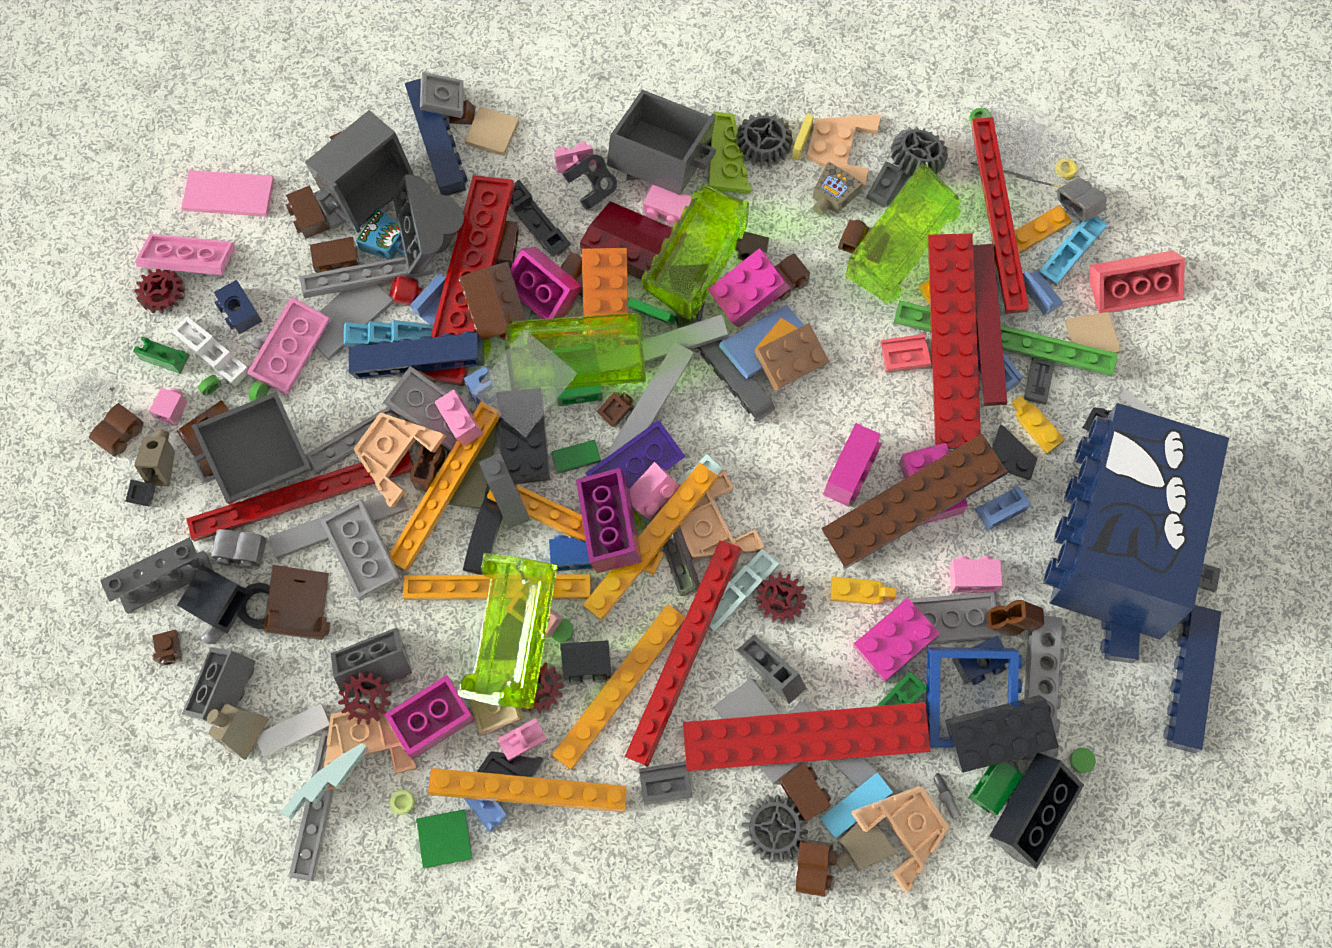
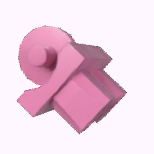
(567, 157)
(522, 739)

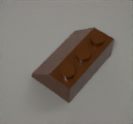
(492, 300)

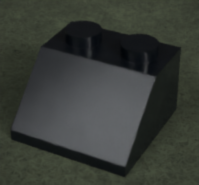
(586, 661)

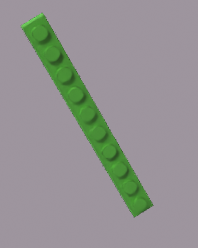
(1025, 343)

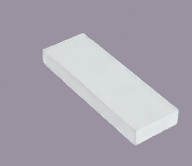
(293, 730)

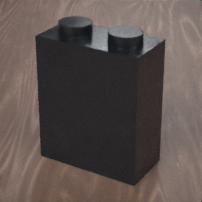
(214, 599)

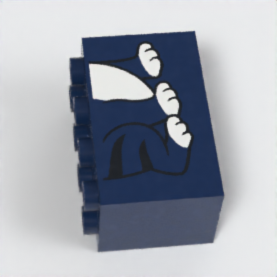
(1137, 521)

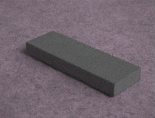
(681, 563)

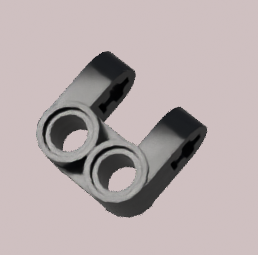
(598, 193)

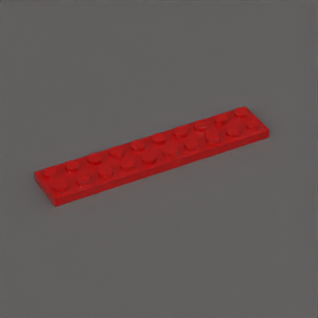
(473, 250)
(953, 339)
(806, 736)

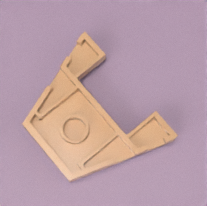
(833, 141)
(386, 445)
(706, 526)
(377, 736)
(914, 822)

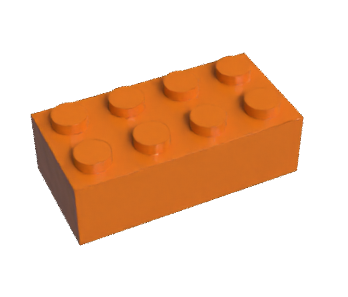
(604, 281)

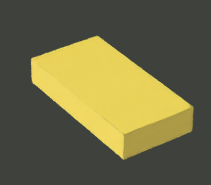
(803, 137)

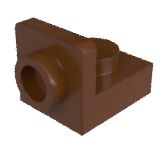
(616, 408)
(166, 647)

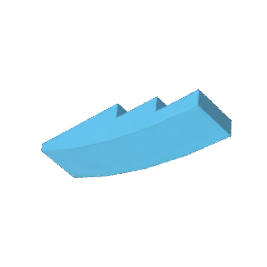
(1072, 249)
(378, 331)

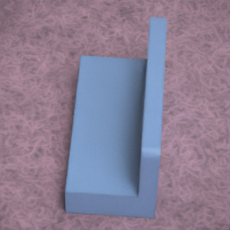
(1041, 292)
(428, 301)

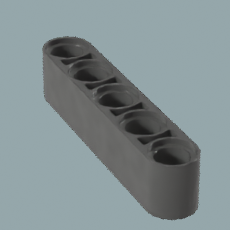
(748, 391)

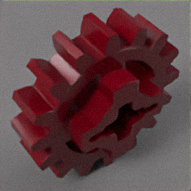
(155, 290)
(785, 607)
(358, 686)
(548, 690)

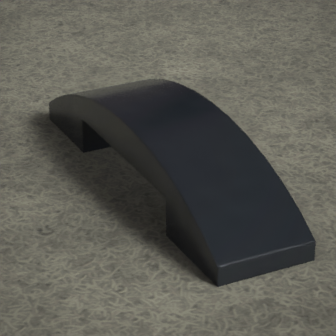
(536, 221)
(483, 535)

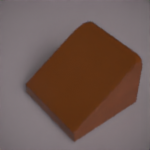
(468, 114)

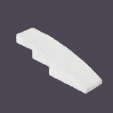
(210, 351)

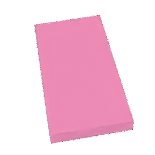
(228, 193)
(185, 254)
(289, 345)

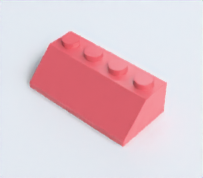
(1138, 281)

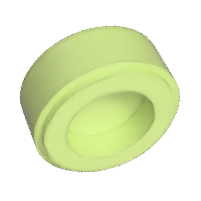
(402, 802)

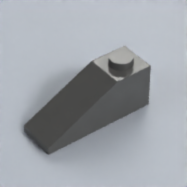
(504, 490)
(772, 669)

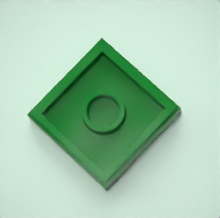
(651, 311)
(444, 839)

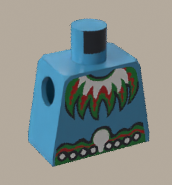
(381, 236)

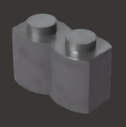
(1082, 199)
(238, 548)

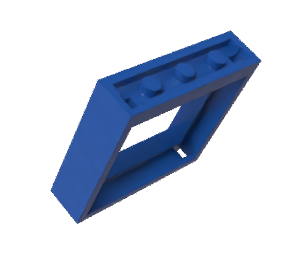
(934, 657)

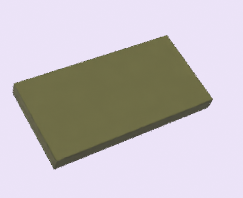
(474, 484)

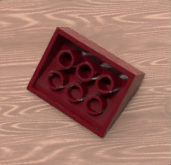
(627, 229)

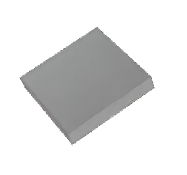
(441, 95)

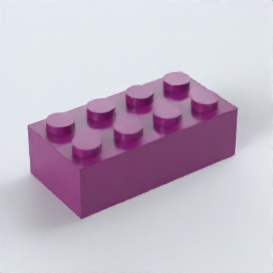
(608, 520)

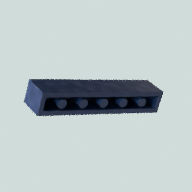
(438, 144)
(421, 354)
(1193, 680)

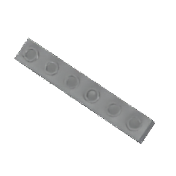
(1051, 678)

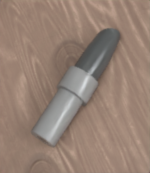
(946, 796)

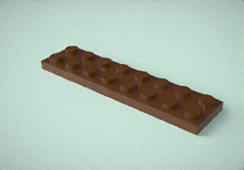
(914, 500)

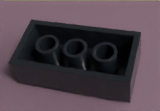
(526, 455)
(1001, 733)
(1037, 810)

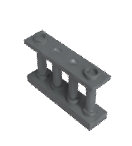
(155, 575)

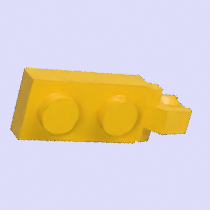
(1037, 425)
(860, 591)

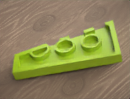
(727, 166)

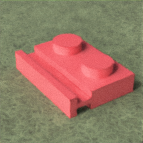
(905, 353)

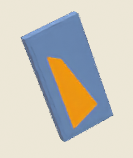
(742, 345)

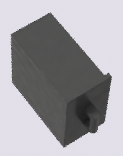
(661, 142)
(359, 170)
(250, 448)

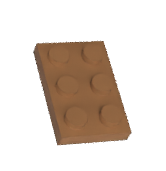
(791, 356)

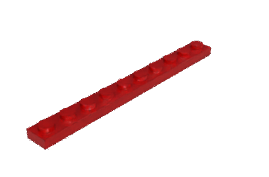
(999, 216)
(287, 499)
(683, 653)

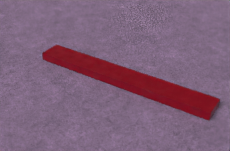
(989, 327)

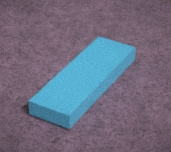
(840, 816)

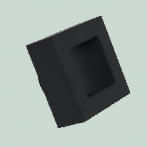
(140, 493)

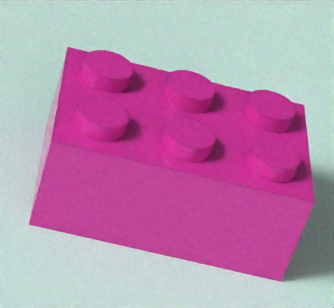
(543, 284)
(749, 288)
(917, 460)
(853, 465)
(896, 640)
(429, 717)

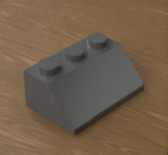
(380, 654)
(219, 683)

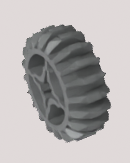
(771, 147)
(916, 147)
(772, 850)

